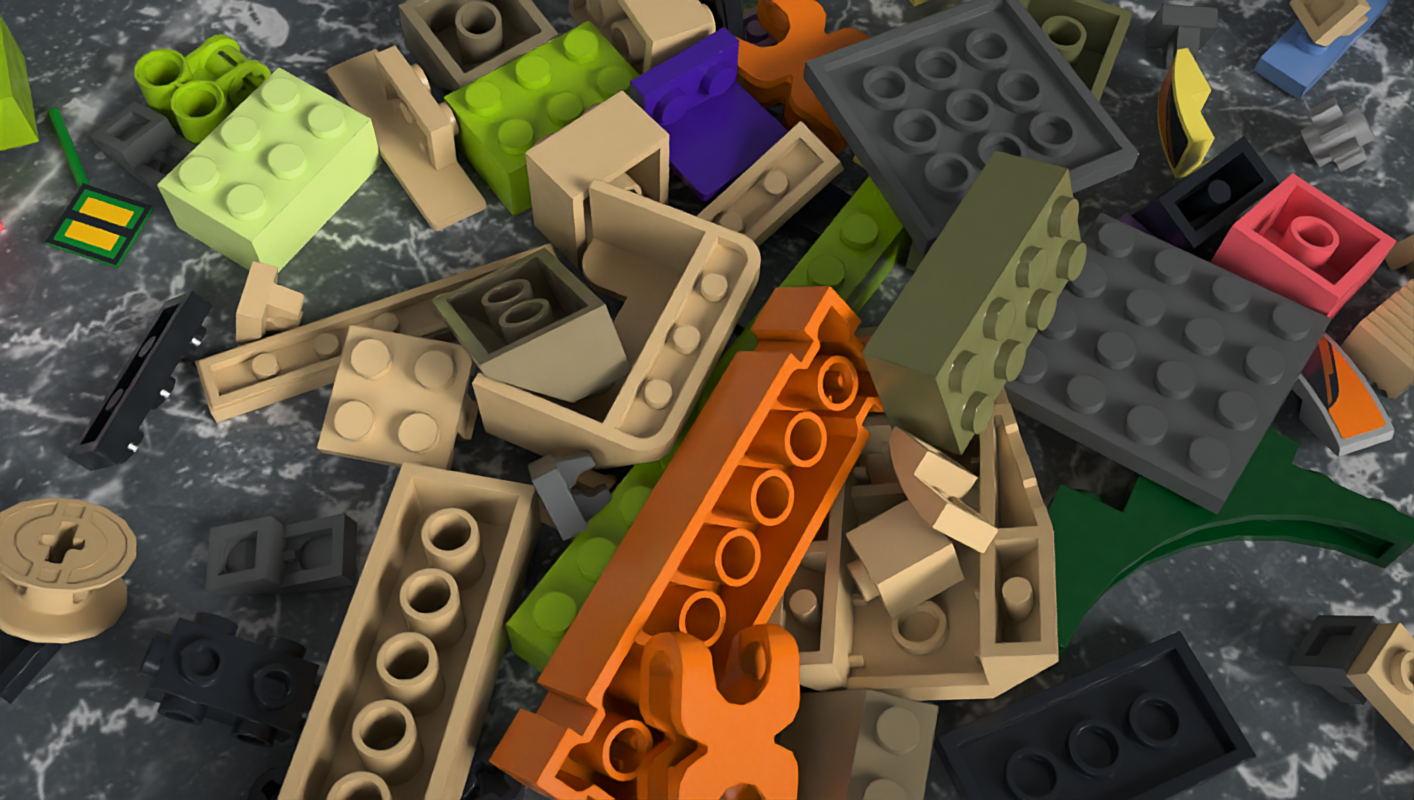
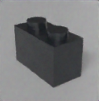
(1208, 197)

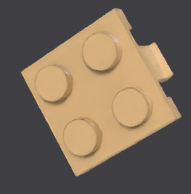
(399, 400)

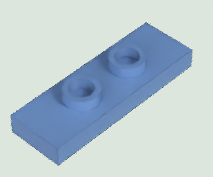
(1298, 62)

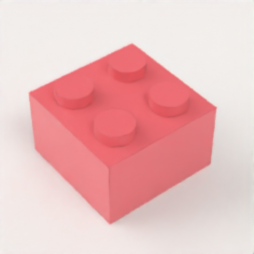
(1304, 247)

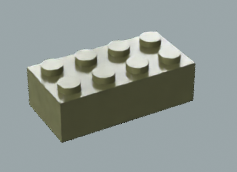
(977, 301)

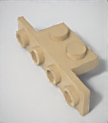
(411, 132)

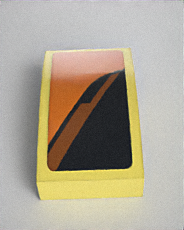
(1179, 115)

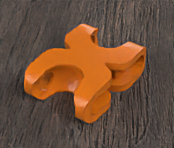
(777, 71)
(724, 731)

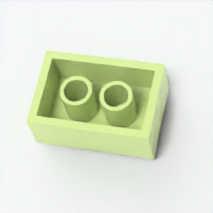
(272, 172)

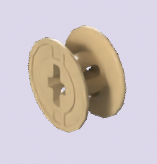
(62, 569)

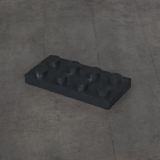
(1113, 733)

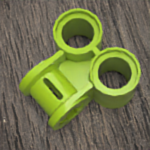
(198, 88)

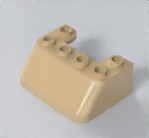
(681, 301)

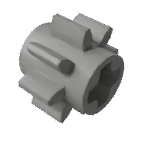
(1337, 134)

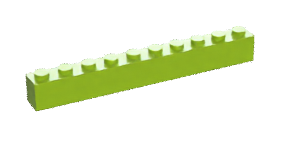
(848, 257)

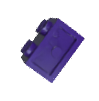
(709, 116)

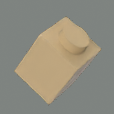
(902, 559)

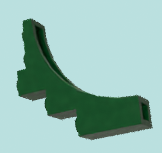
(1268, 503)

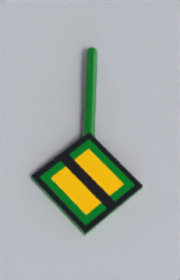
(96, 221)

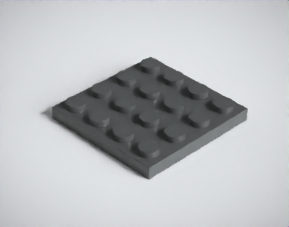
(951, 90)
(1165, 362)

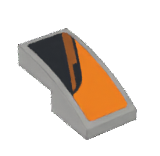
(1340, 402)

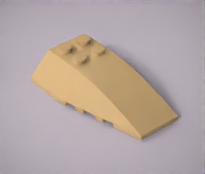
(964, 640)

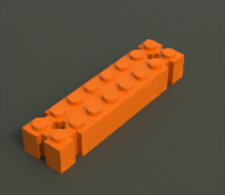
(706, 544)

